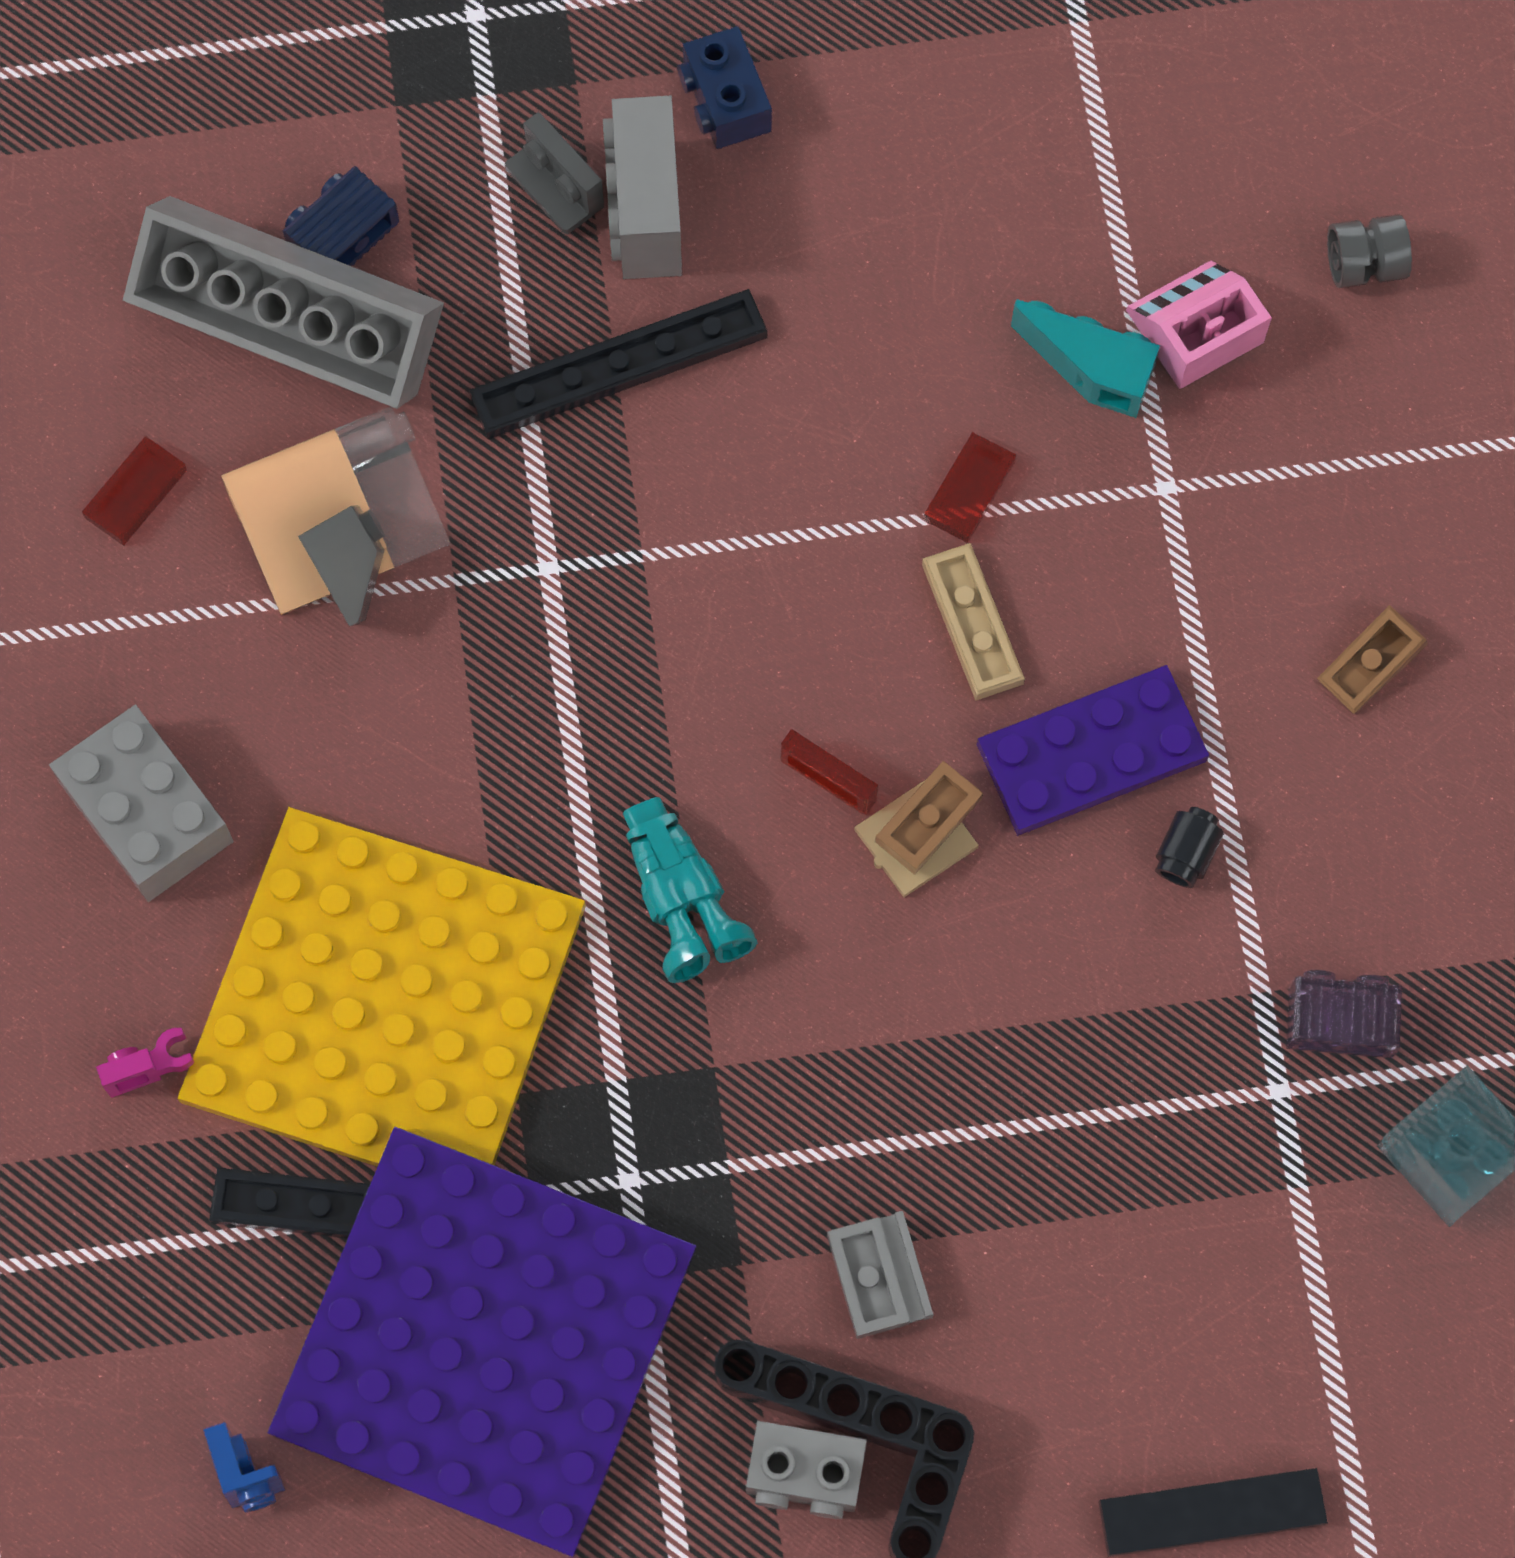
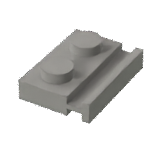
(879, 1274)

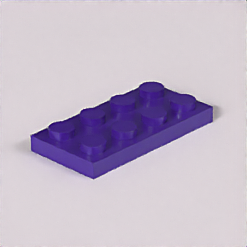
(1092, 750)

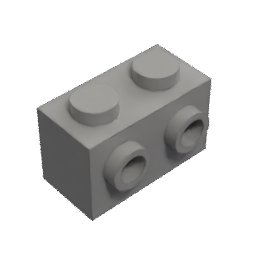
(805, 1469)

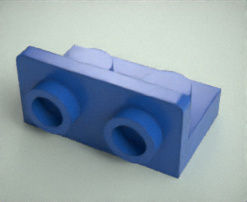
(237, 1473)

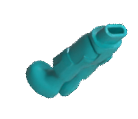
(679, 882)

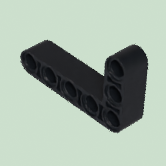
(863, 1424)

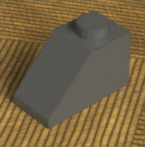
(347, 558)

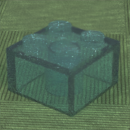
(1454, 1146)

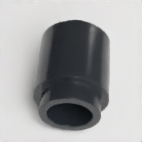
(1188, 847)

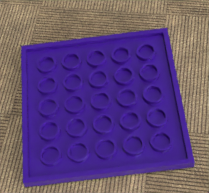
(483, 1341)

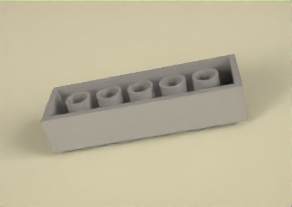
(282, 301)

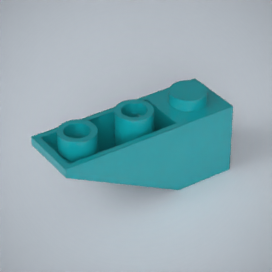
(1096, 361)

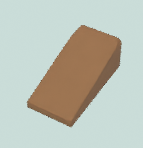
(1372, 659)

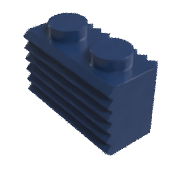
(344, 219)

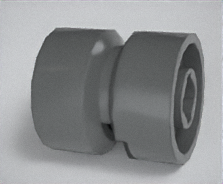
(1369, 251)

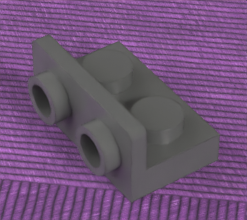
(556, 176)

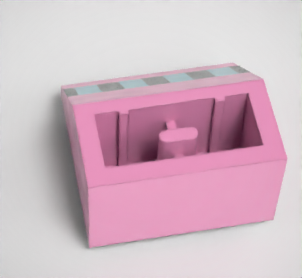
(1201, 321)

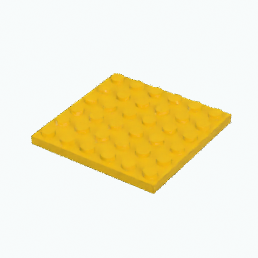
(381, 995)

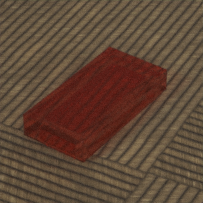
(969, 487)
(134, 490)
(828, 772)

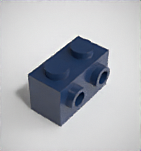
(726, 87)

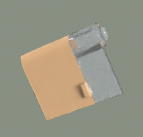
(318, 478)

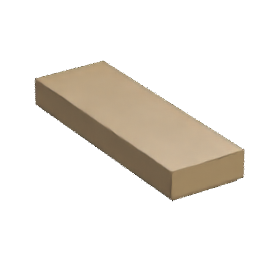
(973, 621)

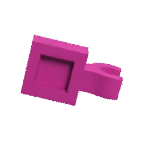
(133, 1068)

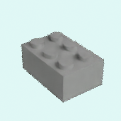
(643, 187)
(141, 803)

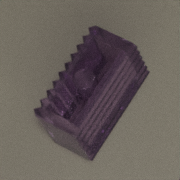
(1344, 1015)

